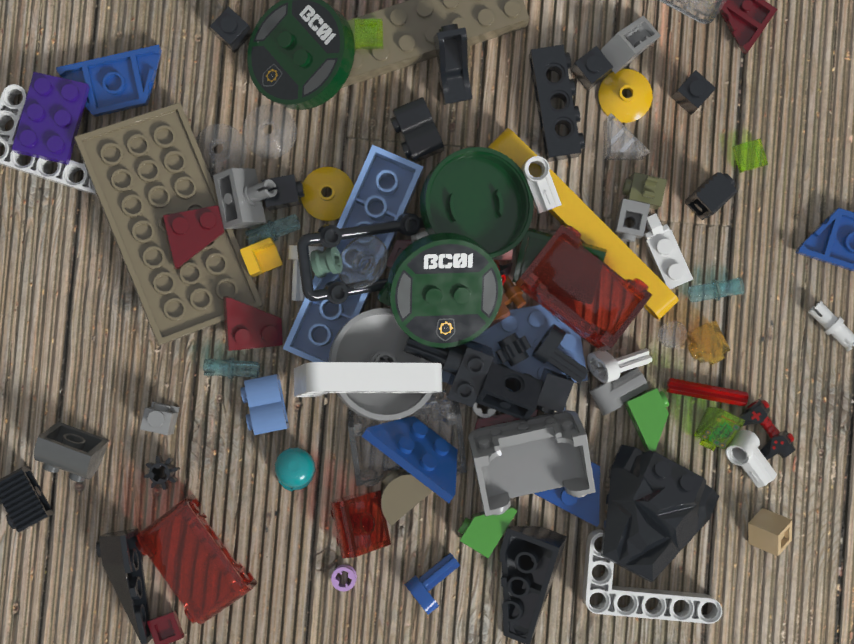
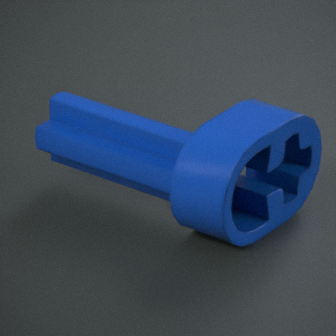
(420, 586)

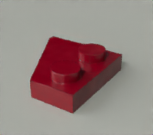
(747, 20)
(191, 232)

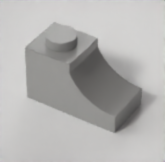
(629, 43)

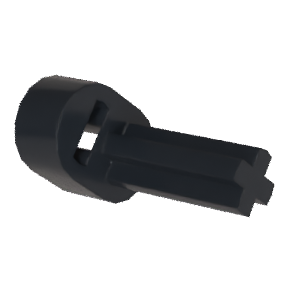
(548, 352)
(449, 357)

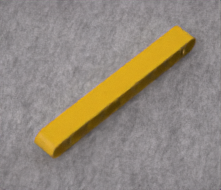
(592, 228)

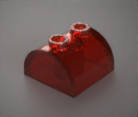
(360, 524)

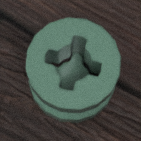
(326, 262)

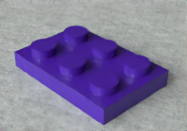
(50, 118)

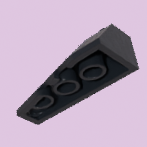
(528, 569)
(126, 572)

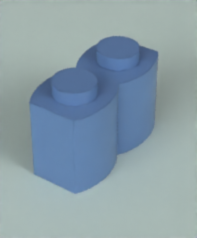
(265, 404)

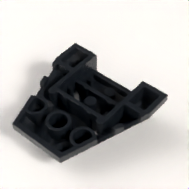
(652, 511)

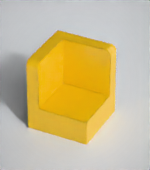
(261, 257)

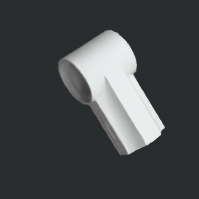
(542, 187)
(745, 453)

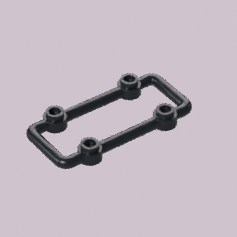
(330, 237)

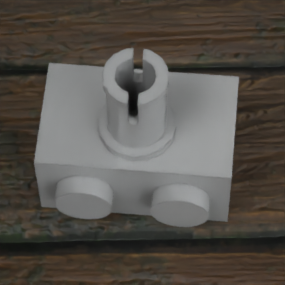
(242, 197)

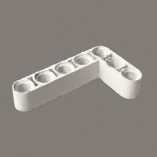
(37, 166)
(321, 378)
(639, 596)

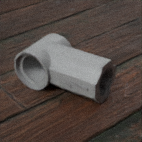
(613, 394)

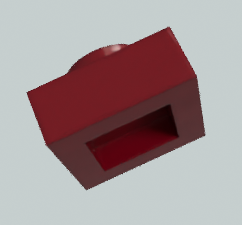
(165, 628)

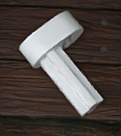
(297, 293)
(608, 368)

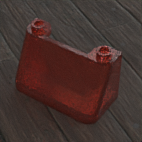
(583, 290)
(194, 561)

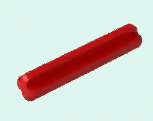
(707, 392)

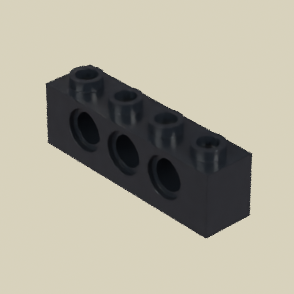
(555, 59)

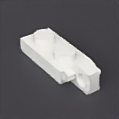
(666, 253)

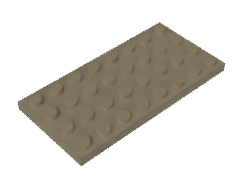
(155, 170)

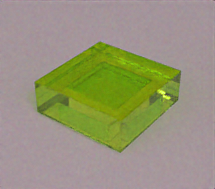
(368, 33)
(750, 155)

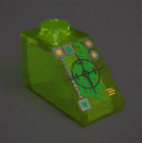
(717, 428)

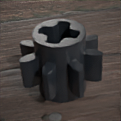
(513, 349)
(154, 473)

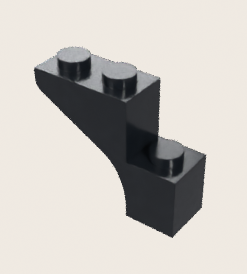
(453, 63)

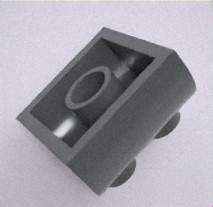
(70, 451)

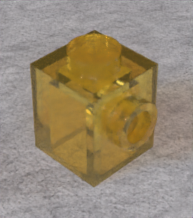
(707, 343)

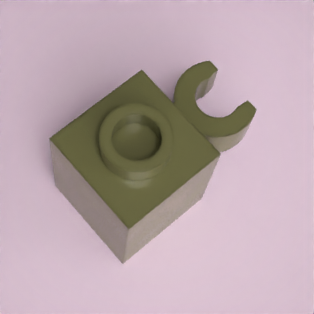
(645, 189)

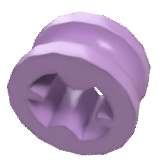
(351, 575)

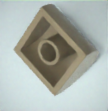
(401, 494)

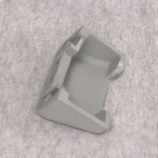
(531, 458)

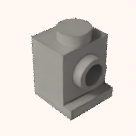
(638, 213)
(160, 418)

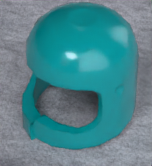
(295, 468)

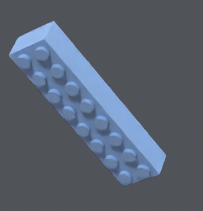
(377, 197)

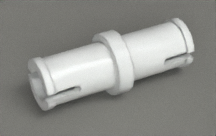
(833, 325)

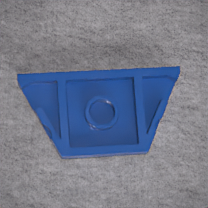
(116, 80)
(832, 240)
(418, 452)
(583, 507)

